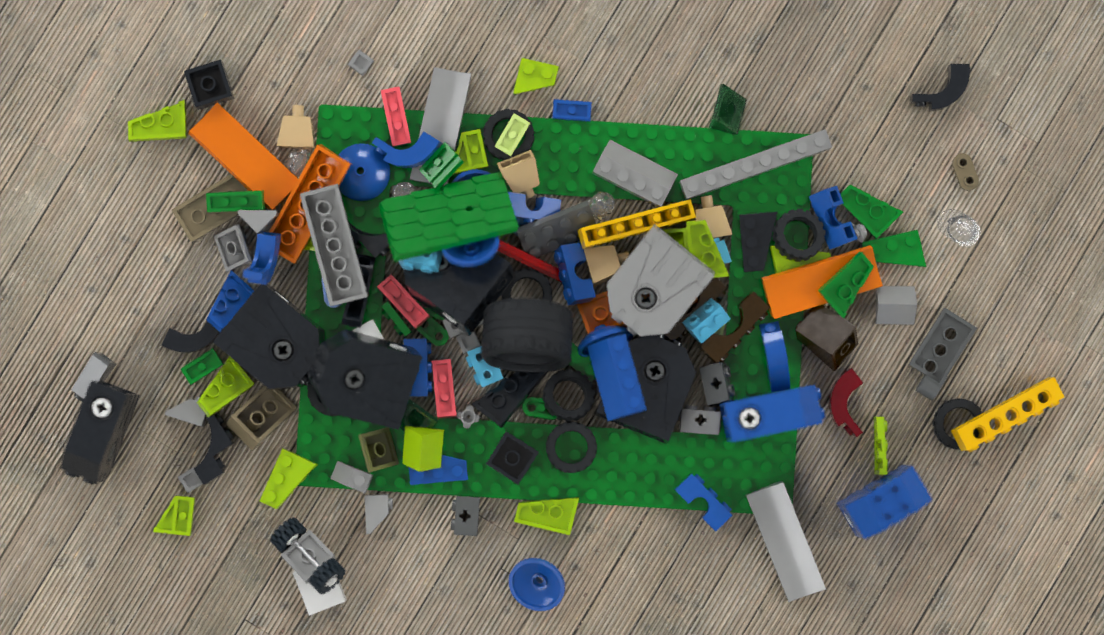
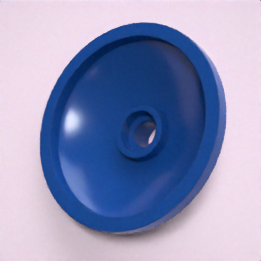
(375, 176)
(472, 253)
(601, 333)
(533, 592)

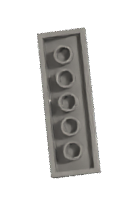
(444, 110)
(333, 245)
(785, 541)

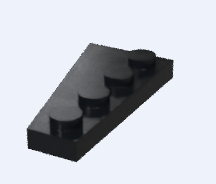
(508, 396)

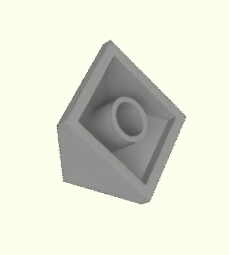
(259, 219)
(234, 248)
(896, 305)

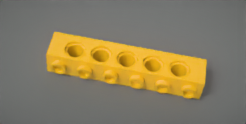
(636, 224)
(1051, 395)

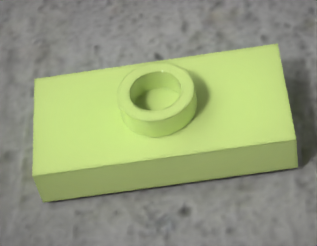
(512, 134)

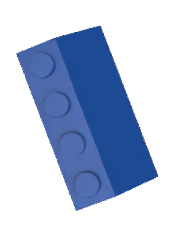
(616, 377)

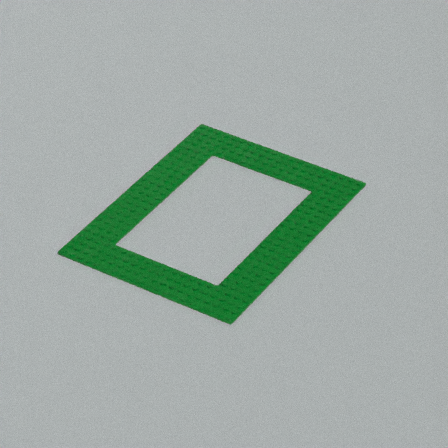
(627, 464)

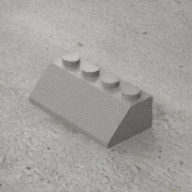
(634, 173)

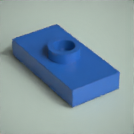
(571, 110)

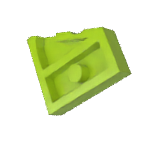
(534, 75)
(471, 151)
(177, 517)

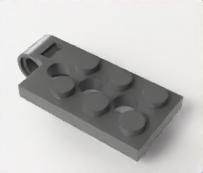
(933, 381)

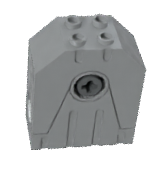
(663, 271)

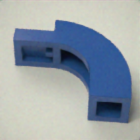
(410, 157)
(264, 259)
(775, 356)

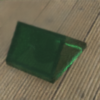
(728, 110)
(417, 416)

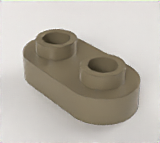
(963, 172)

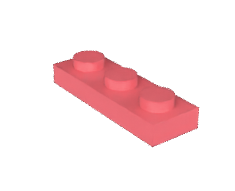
(396, 116)
(403, 301)
(444, 388)

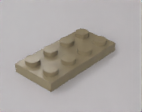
(194, 215)

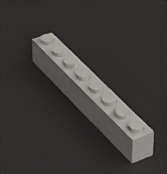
(755, 164)

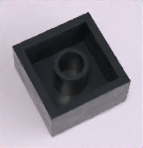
(209, 84)
(512, 457)

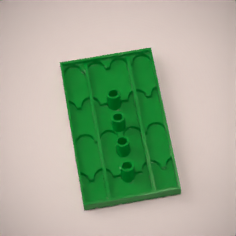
(448, 216)

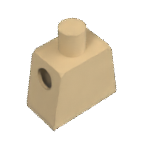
(296, 130)
(521, 173)
(714, 217)
(603, 262)

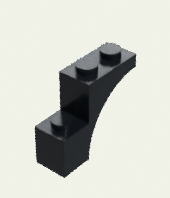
(375, 243)
(356, 309)
(221, 439)

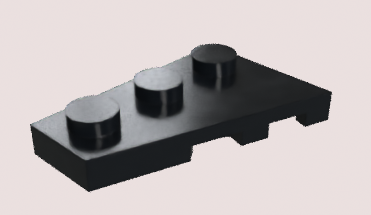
(755, 239)

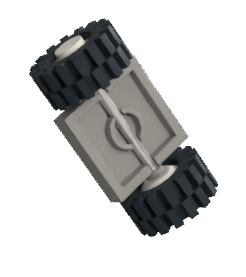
(307, 555)

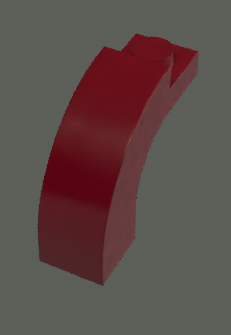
(838, 401)

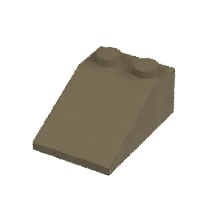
(260, 416)

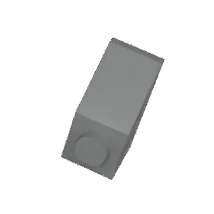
(189, 412)
(351, 477)
(376, 510)

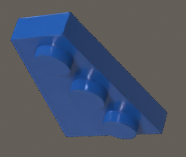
(229, 301)
(451, 470)

